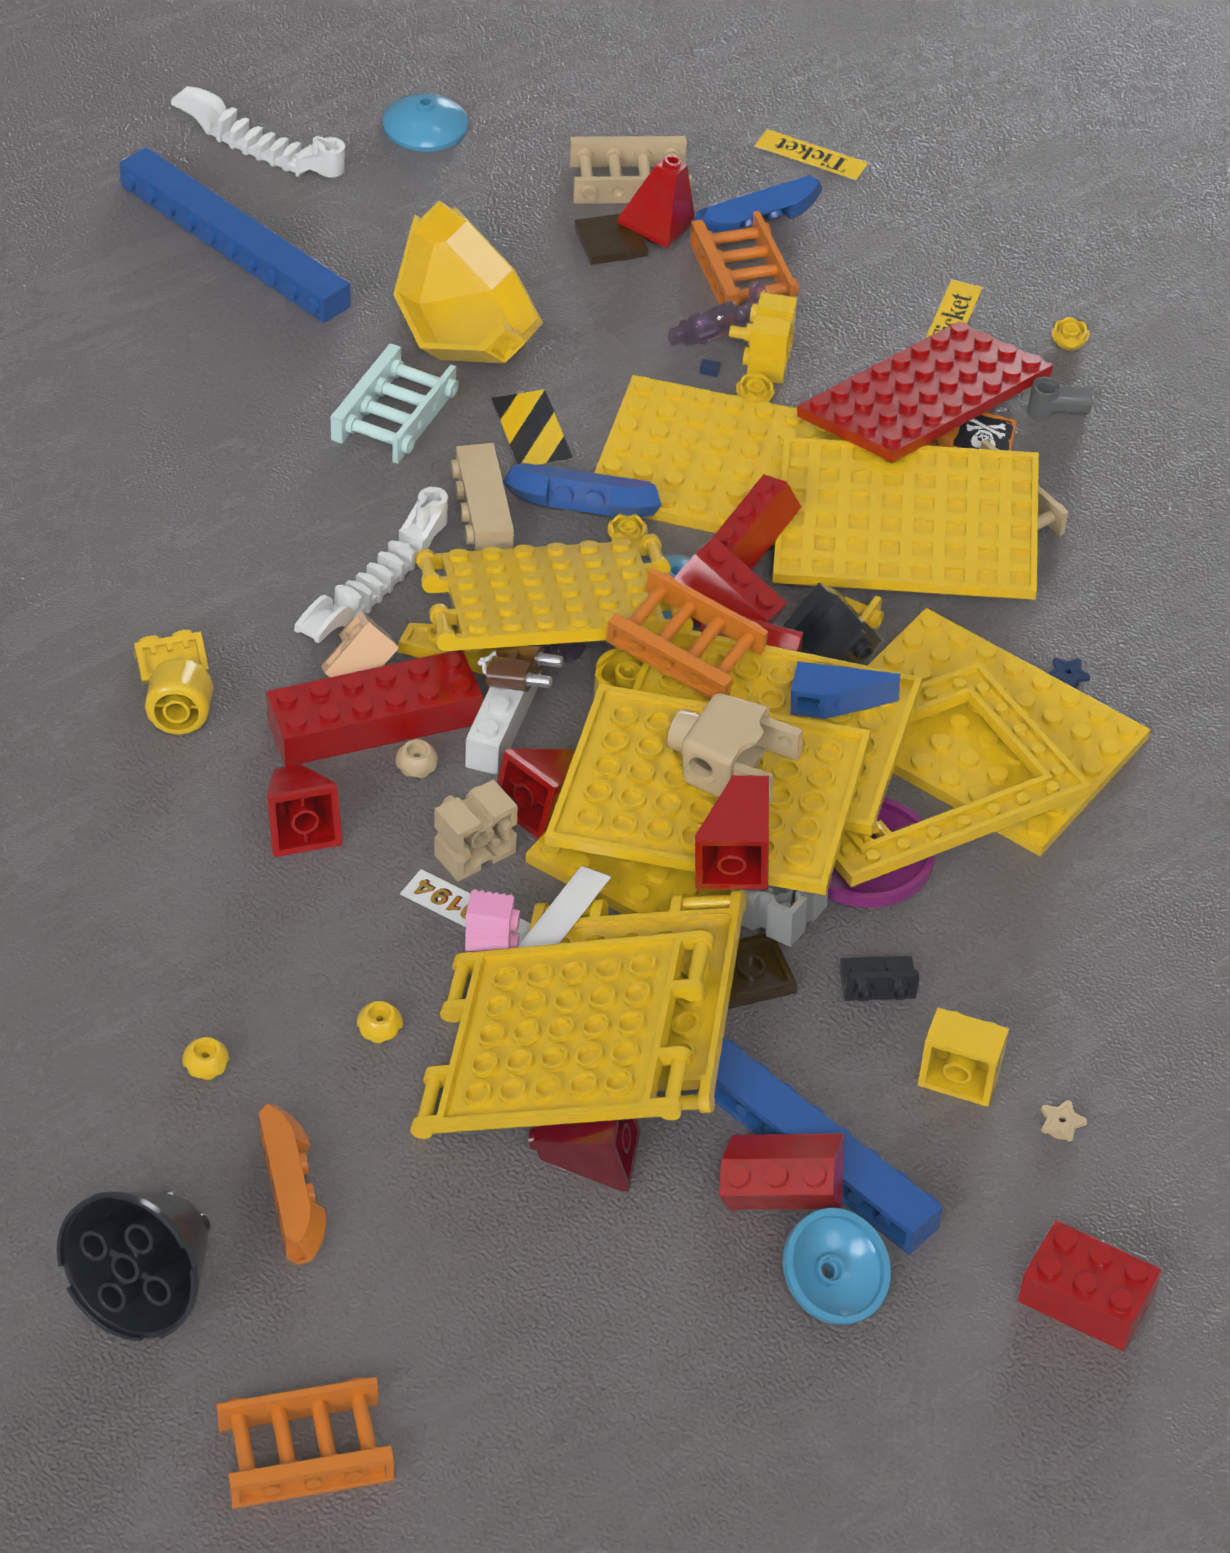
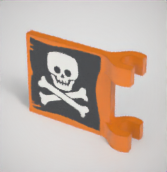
(994, 428)

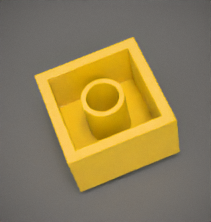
(963, 1056)

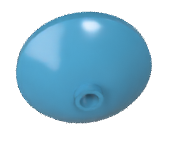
(425, 122)
(854, 1262)

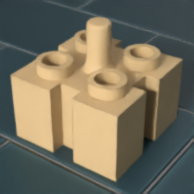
(475, 829)

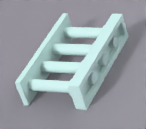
(377, 383)

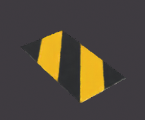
(532, 428)

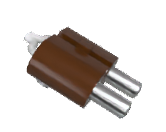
(518, 667)

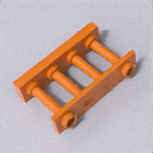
(722, 278)
(670, 659)
(312, 1476)

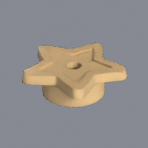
(1059, 1129)

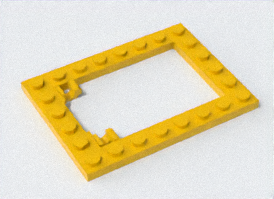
(1055, 782)

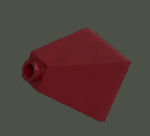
(591, 1149)

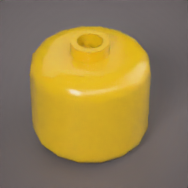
(179, 696)

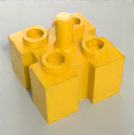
(768, 336)

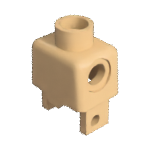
(729, 741)

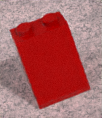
(735, 837)

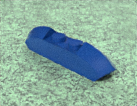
(786, 198)
(582, 490)

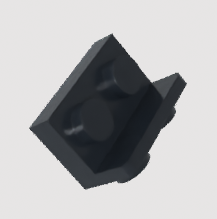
(878, 978)

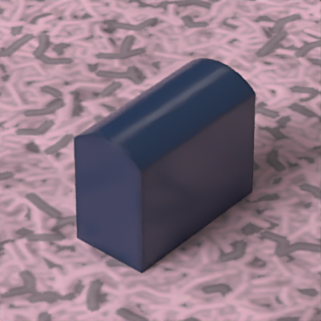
(709, 368)

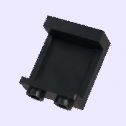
(832, 627)

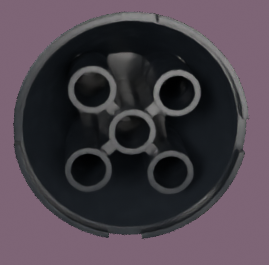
(134, 1261)

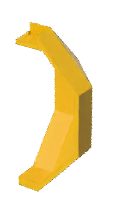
(461, 292)

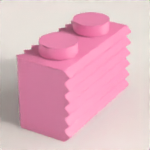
(491, 922)

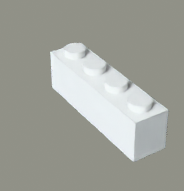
(496, 727)

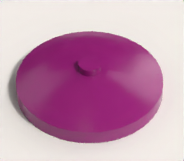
(890, 887)

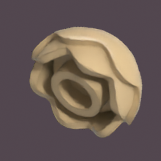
(416, 758)

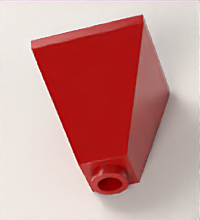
(662, 204)
(534, 783)
(302, 811)

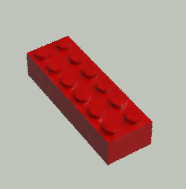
(373, 707)

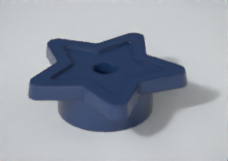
(1072, 667)

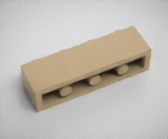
(482, 497)

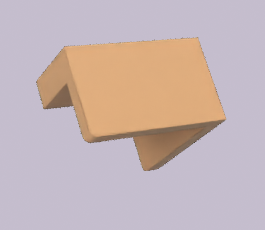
(362, 647)

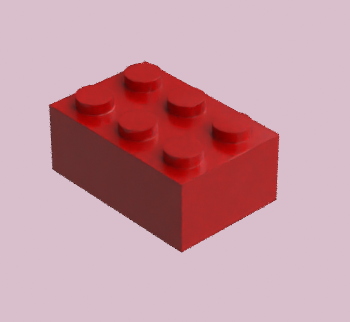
(1089, 1285)

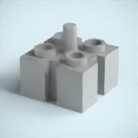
(781, 911)

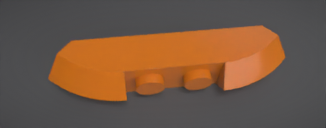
(299, 1217)

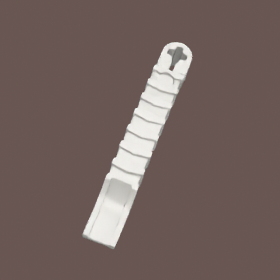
(324, 156)
(418, 531)

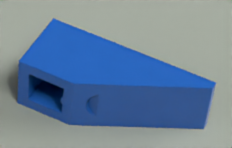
(837, 690)

